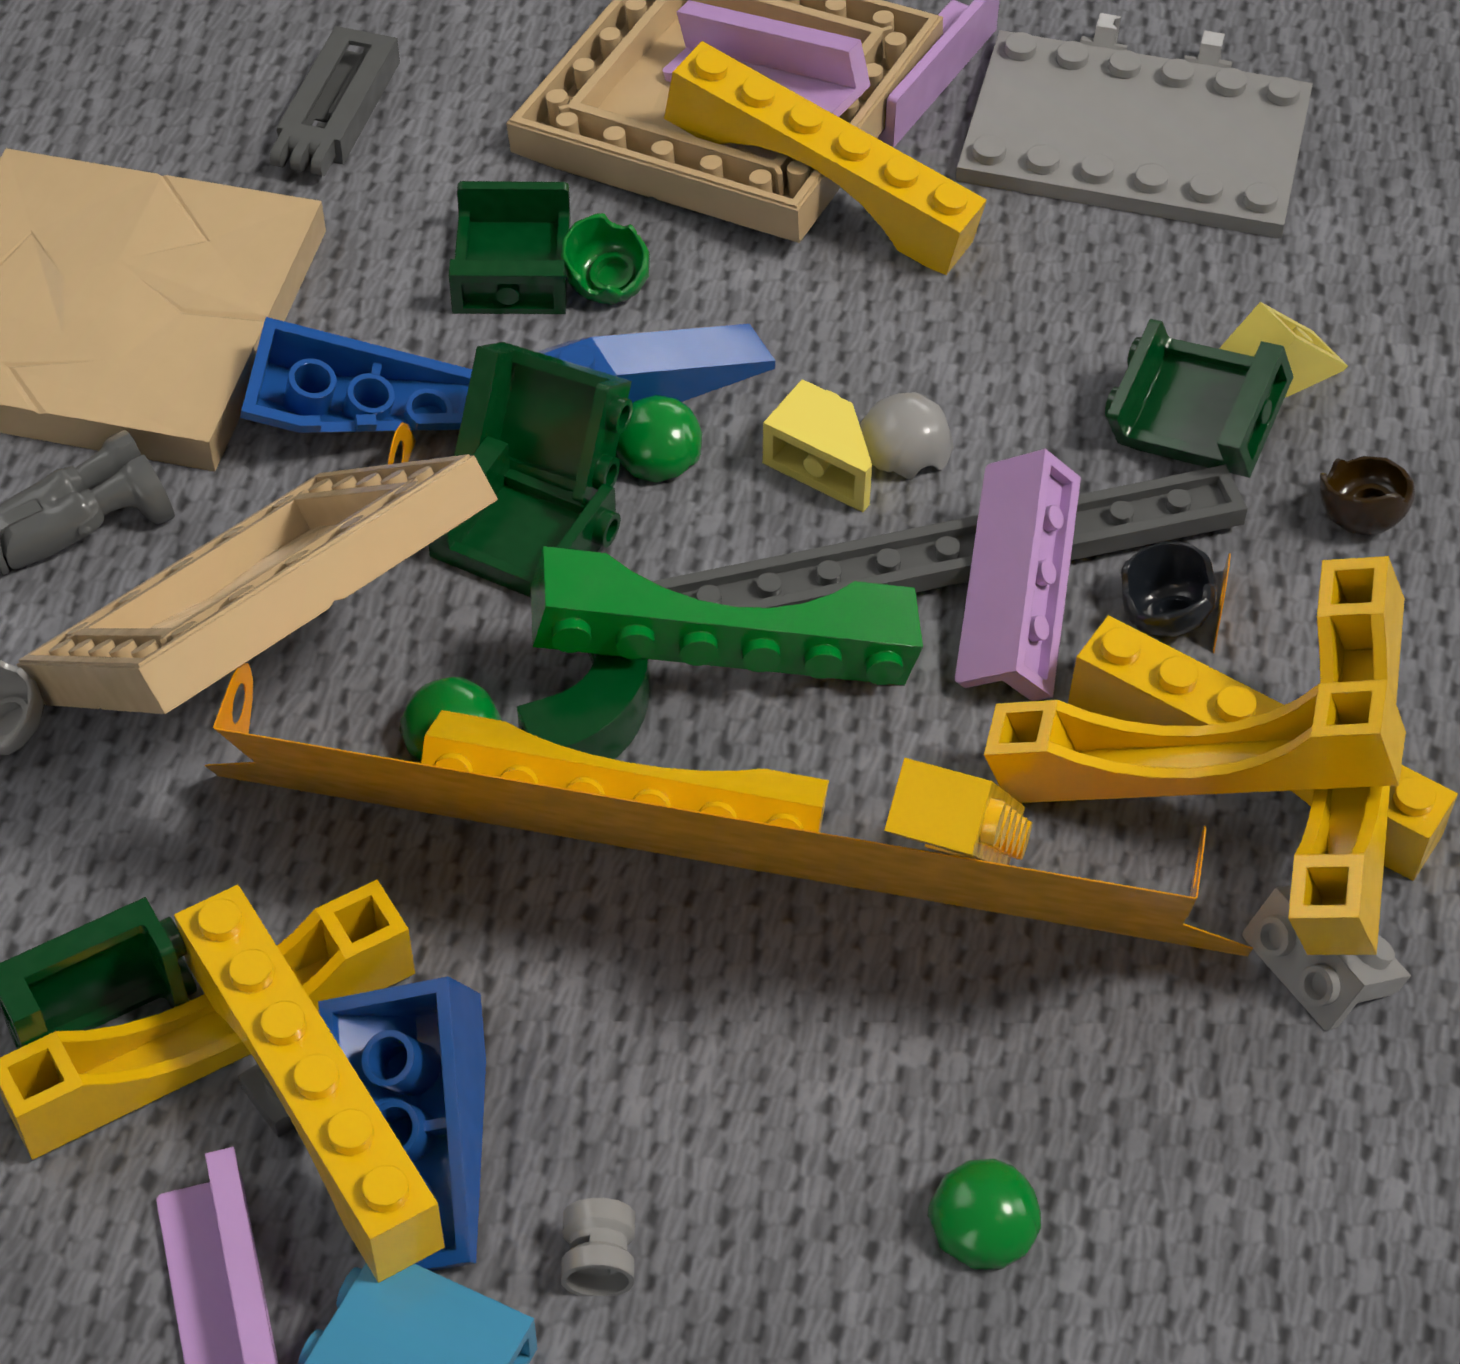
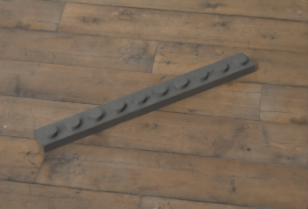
(943, 551)

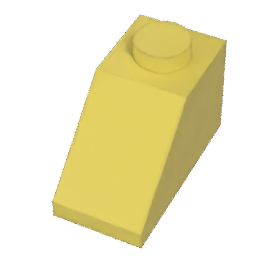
(1306, 352)
(820, 444)

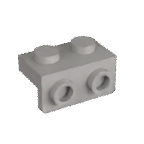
(1322, 983)

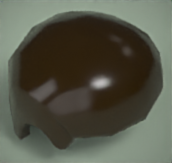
(1366, 494)

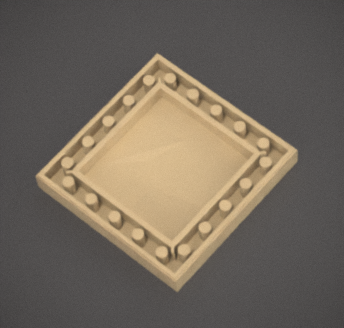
(609, 98)
(139, 302)
(254, 585)

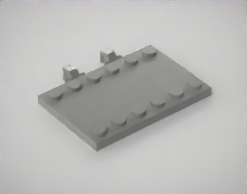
(1137, 130)

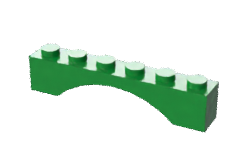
(604, 608)

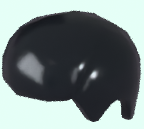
(1168, 588)

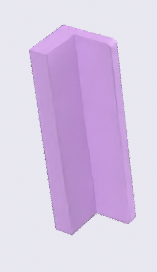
(964, 33)
(805, 60)
(1019, 575)
(216, 1269)

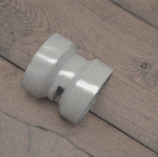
(598, 1247)

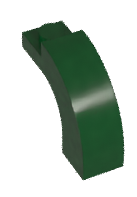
(598, 712)

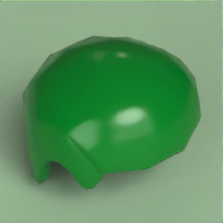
(605, 259)
(660, 439)
(446, 694)
(985, 1214)

